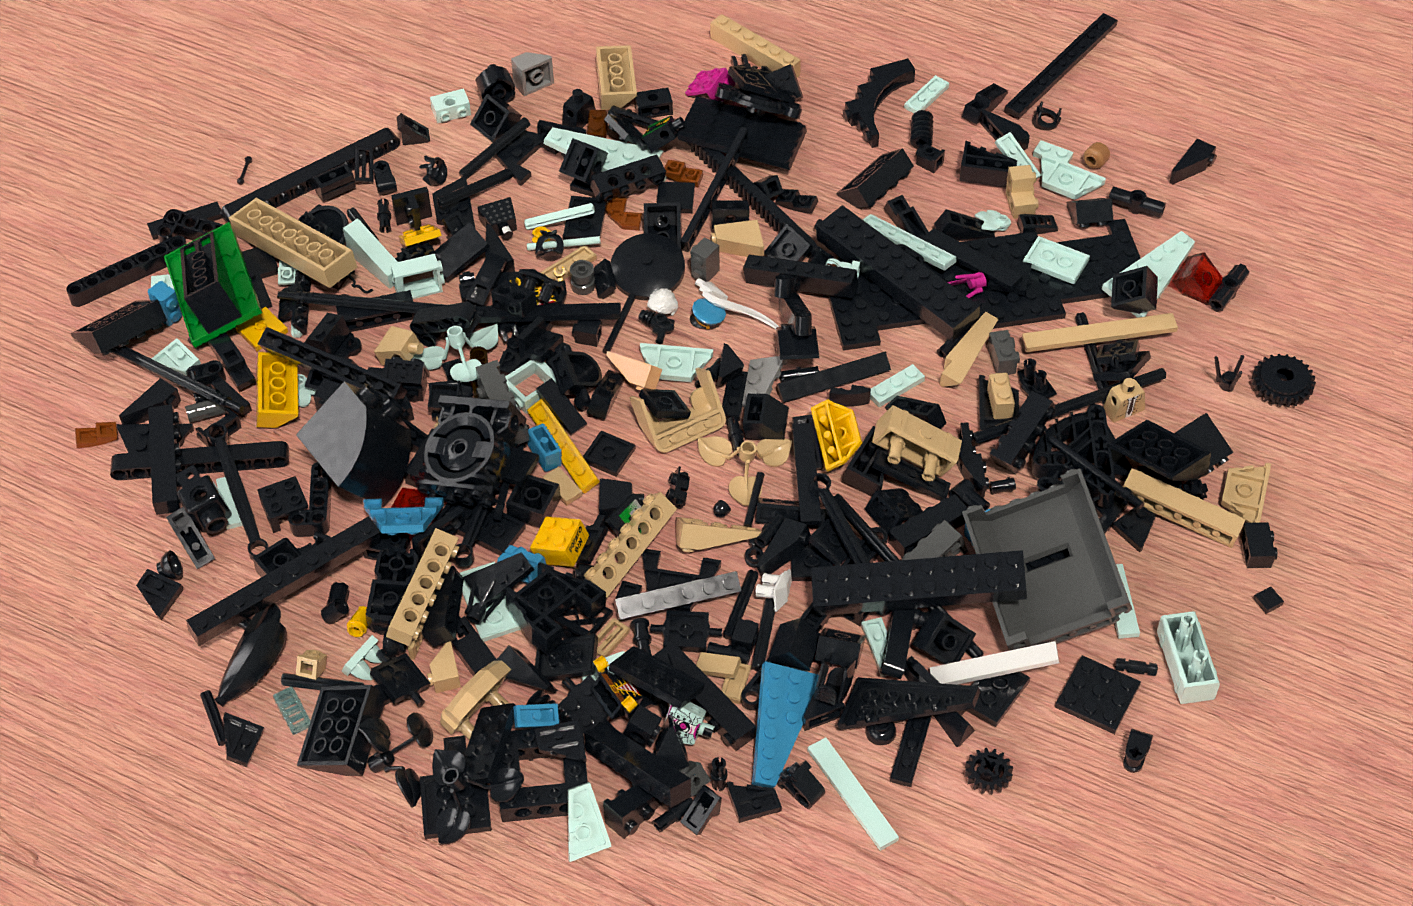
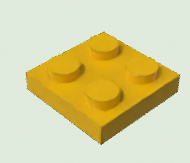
(426, 233)

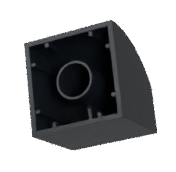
(360, 441)

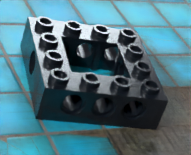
(542, 800)

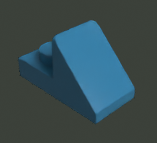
(535, 715)

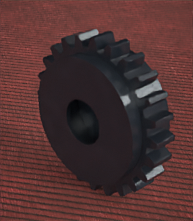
(1283, 380)

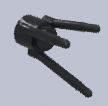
(1228, 379)
(477, 612)

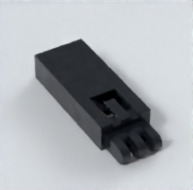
(471, 648)

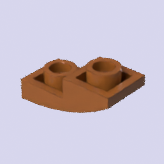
(678, 172)

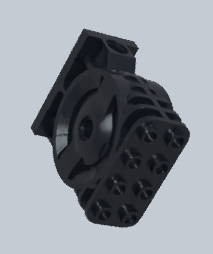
(460, 448)

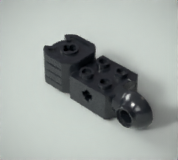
(392, 575)

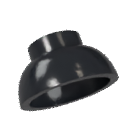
(170, 566)
(881, 733)

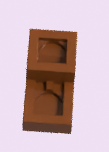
(102, 433)

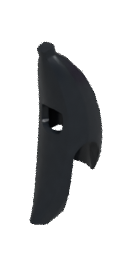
(253, 655)

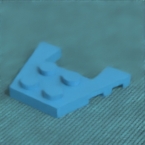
(403, 520)

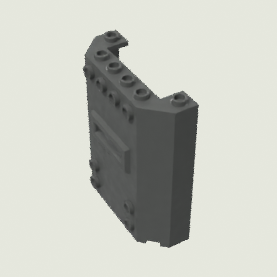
(1065, 595)

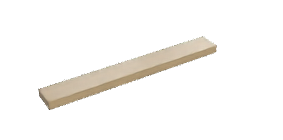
(1099, 332)

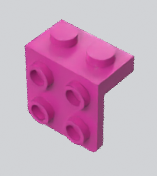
(707, 82)

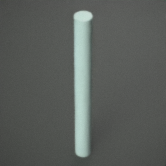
(567, 243)

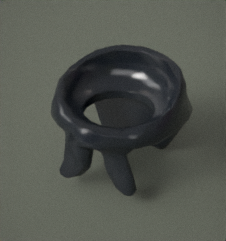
(1040, 124)
(436, 175)
(551, 254)

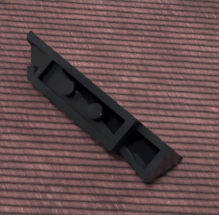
(953, 723)

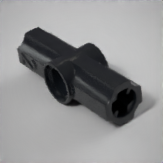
(1137, 202)
(1228, 287)

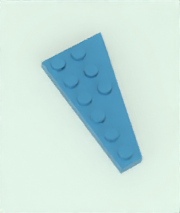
(781, 712)

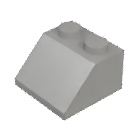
(532, 72)

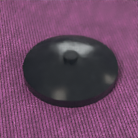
(647, 265)

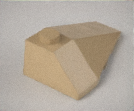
(698, 535)

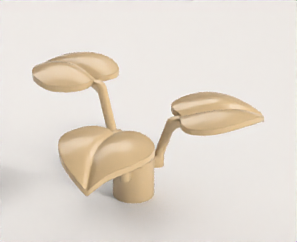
(718, 449)

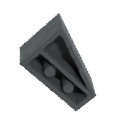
(941, 542)

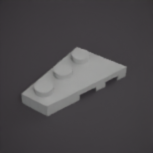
(762, 375)

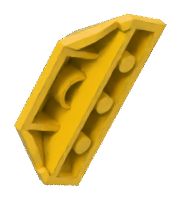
(836, 432)

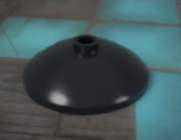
(334, 219)

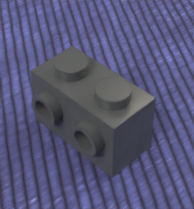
(705, 260)
(1002, 352)

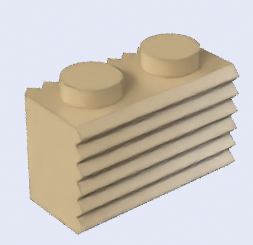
(1000, 396)

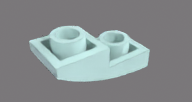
(286, 274)

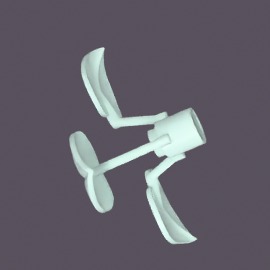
(456, 338)

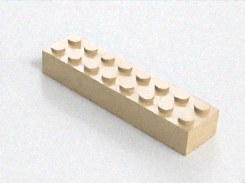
(293, 242)

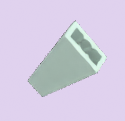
(369, 252)

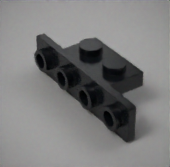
(291, 309)

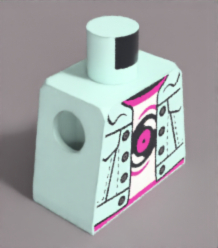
(690, 722)

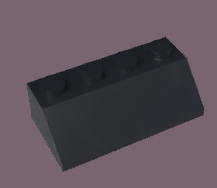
(876, 179)

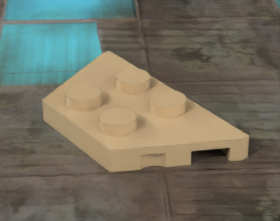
(1246, 491)

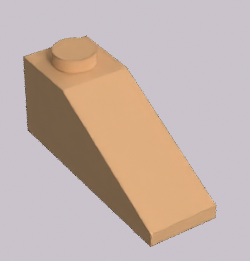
(636, 372)

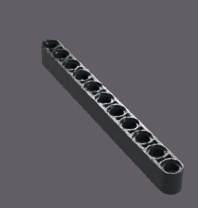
(301, 180)

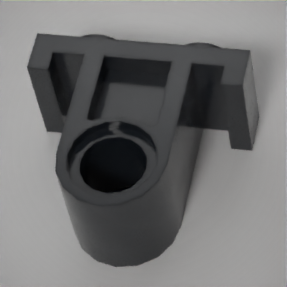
(801, 784)

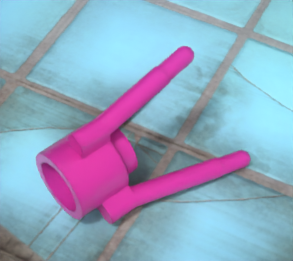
(974, 281)

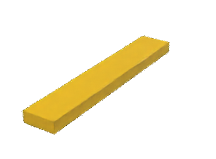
(571, 456)

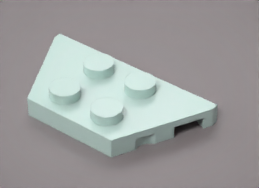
(1067, 178)
(676, 361)

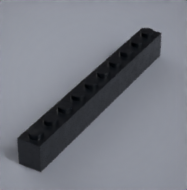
(283, 581)

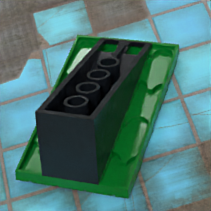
(212, 284)

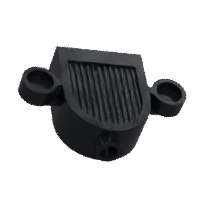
(575, 374)

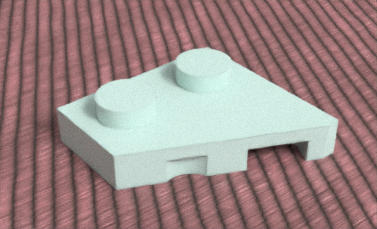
(177, 357)

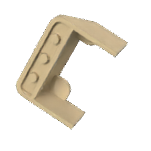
(672, 433)

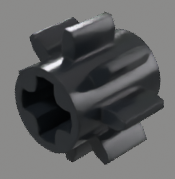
(1196, 488)

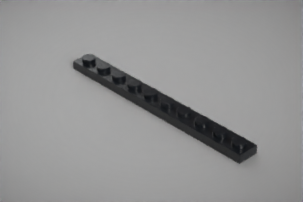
(1060, 65)

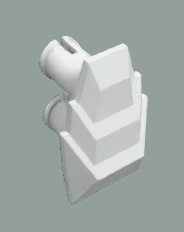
(775, 587)

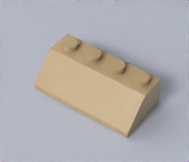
(615, 76)

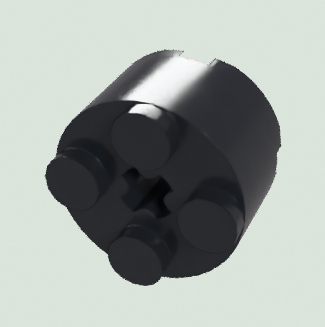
(496, 82)

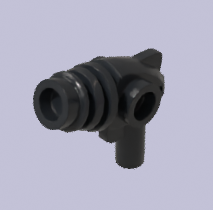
(657, 322)

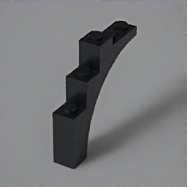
(881, 83)

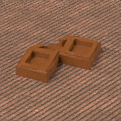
(625, 220)

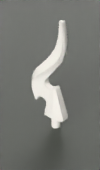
(719, 299)

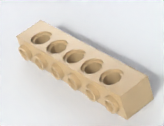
(661, 510)
(400, 628)

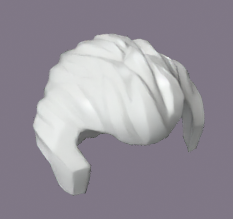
(663, 302)

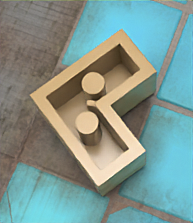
(1021, 190)

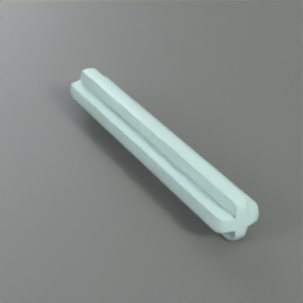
(559, 216)

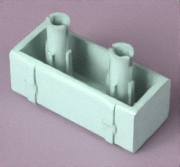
(1188, 657)

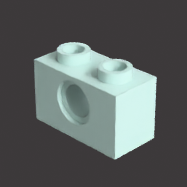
(450, 106)

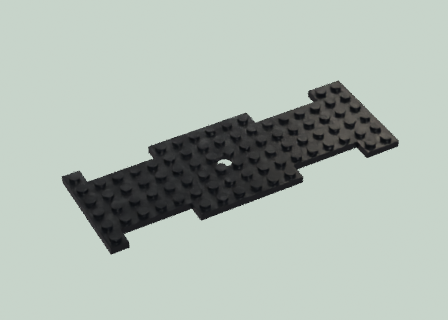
(876, 310)

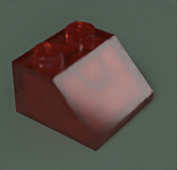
(1198, 278)

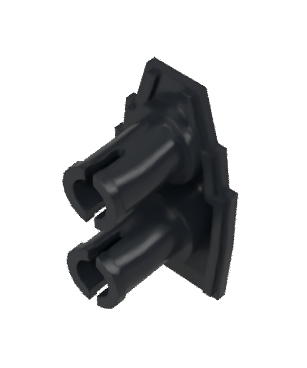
(535, 279)
(1034, 381)

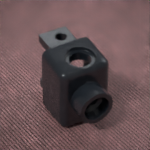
(207, 512)

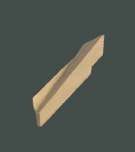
(965, 352)

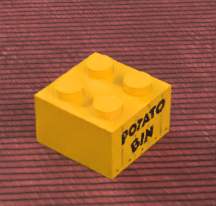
(560, 540)

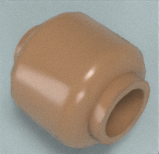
(1096, 155)

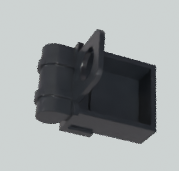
(438, 389)

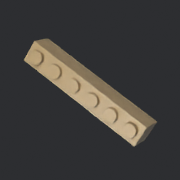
(756, 48)
(1185, 508)

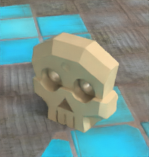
(472, 696)

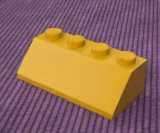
(275, 390)

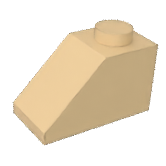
(444, 670)

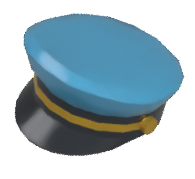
(706, 315)

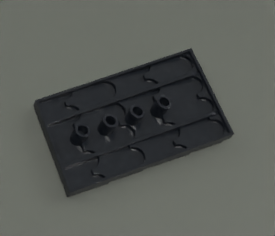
(717, 124)

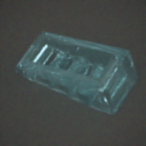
(285, 699)

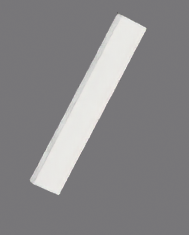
(997, 664)

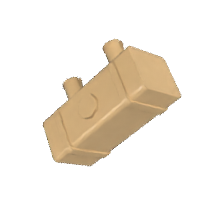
(916, 442)

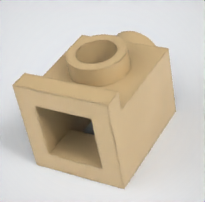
(311, 659)

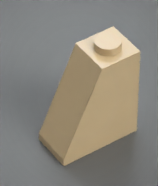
(739, 238)

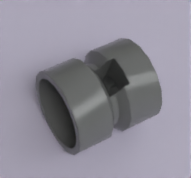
(582, 277)

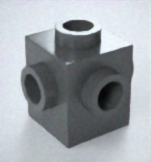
(698, 776)

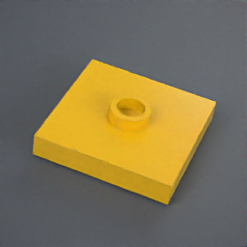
(254, 328)

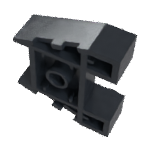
(548, 598)

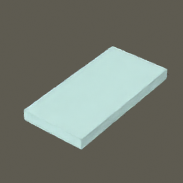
(499, 621)

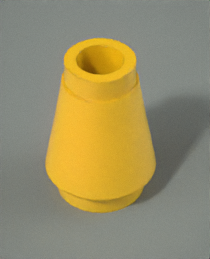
(358, 624)

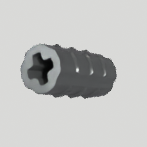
(203, 410)

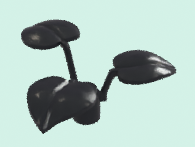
(378, 736)
(448, 771)

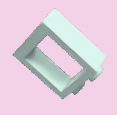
(416, 266)
(532, 367)

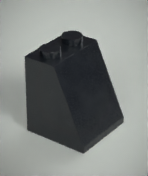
(1206, 435)

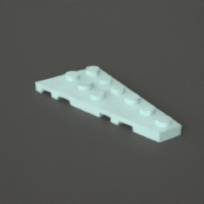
(618, 152)
(1162, 261)

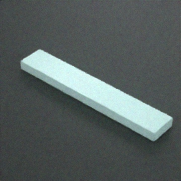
(898, 236)
(853, 794)

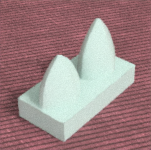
(357, 665)

